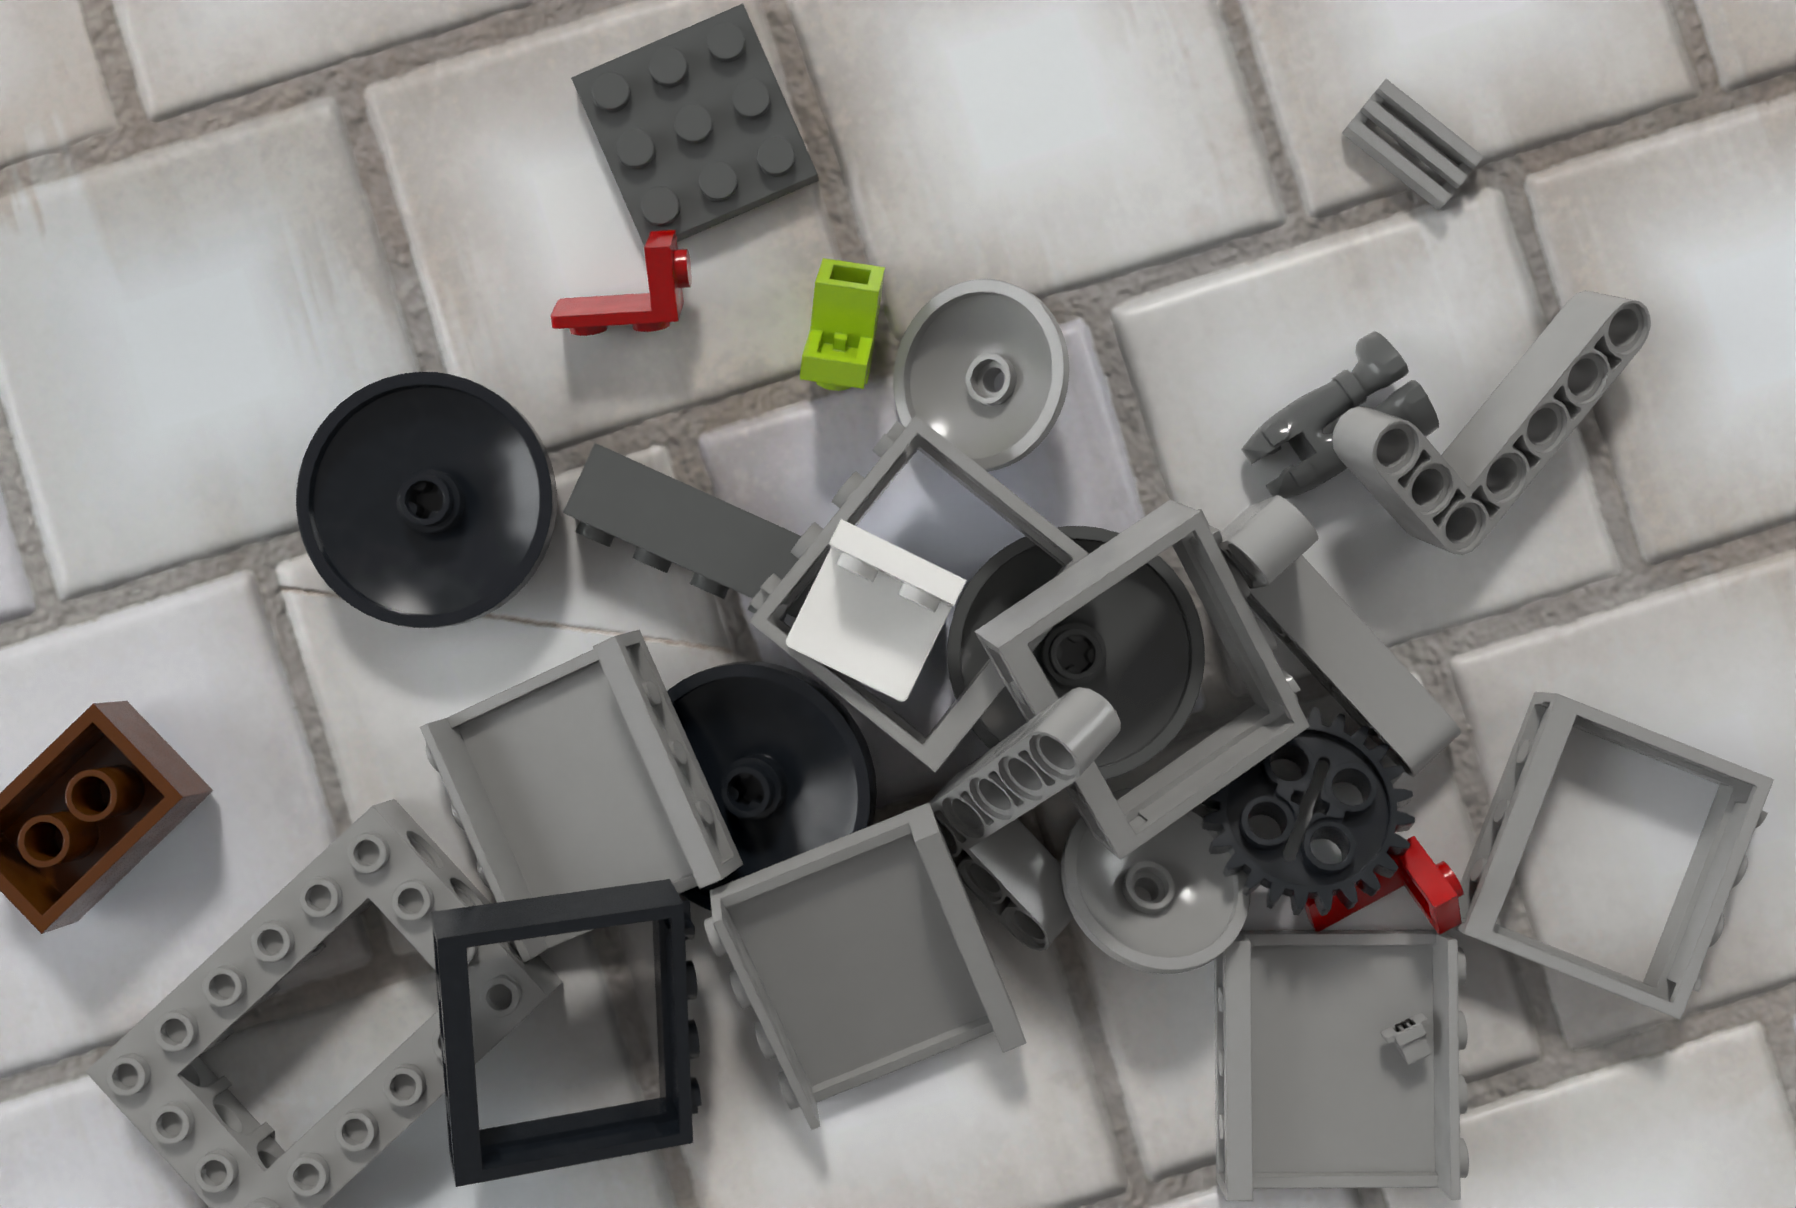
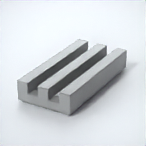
(1426, 126)

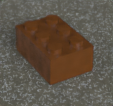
(90, 813)

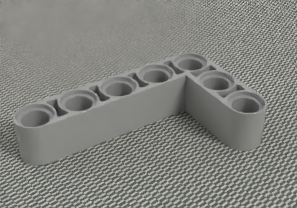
(1468, 489)
(1330, 637)
(983, 803)

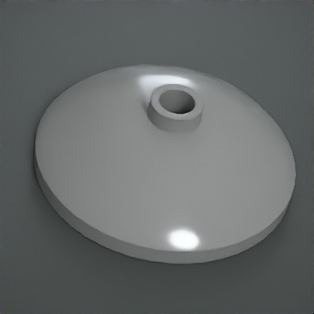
(957, 351)
(1192, 903)

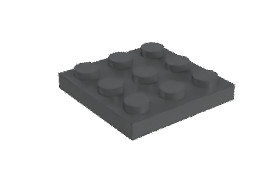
(696, 127)

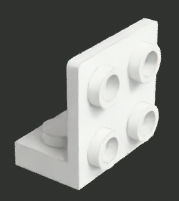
(874, 611)

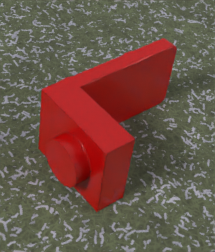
(647, 312)
(1430, 885)

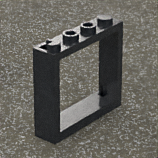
(588, 1134)

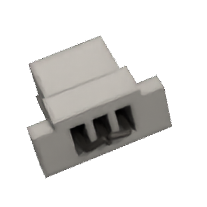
(1410, 1038)

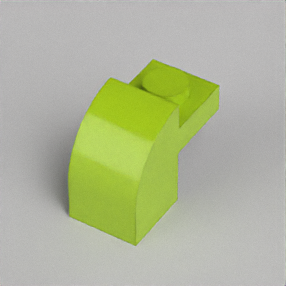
(842, 325)

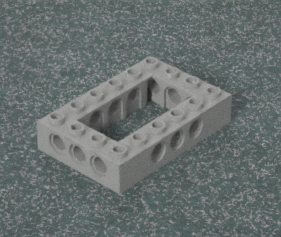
(193, 1115)

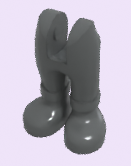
(1305, 418)

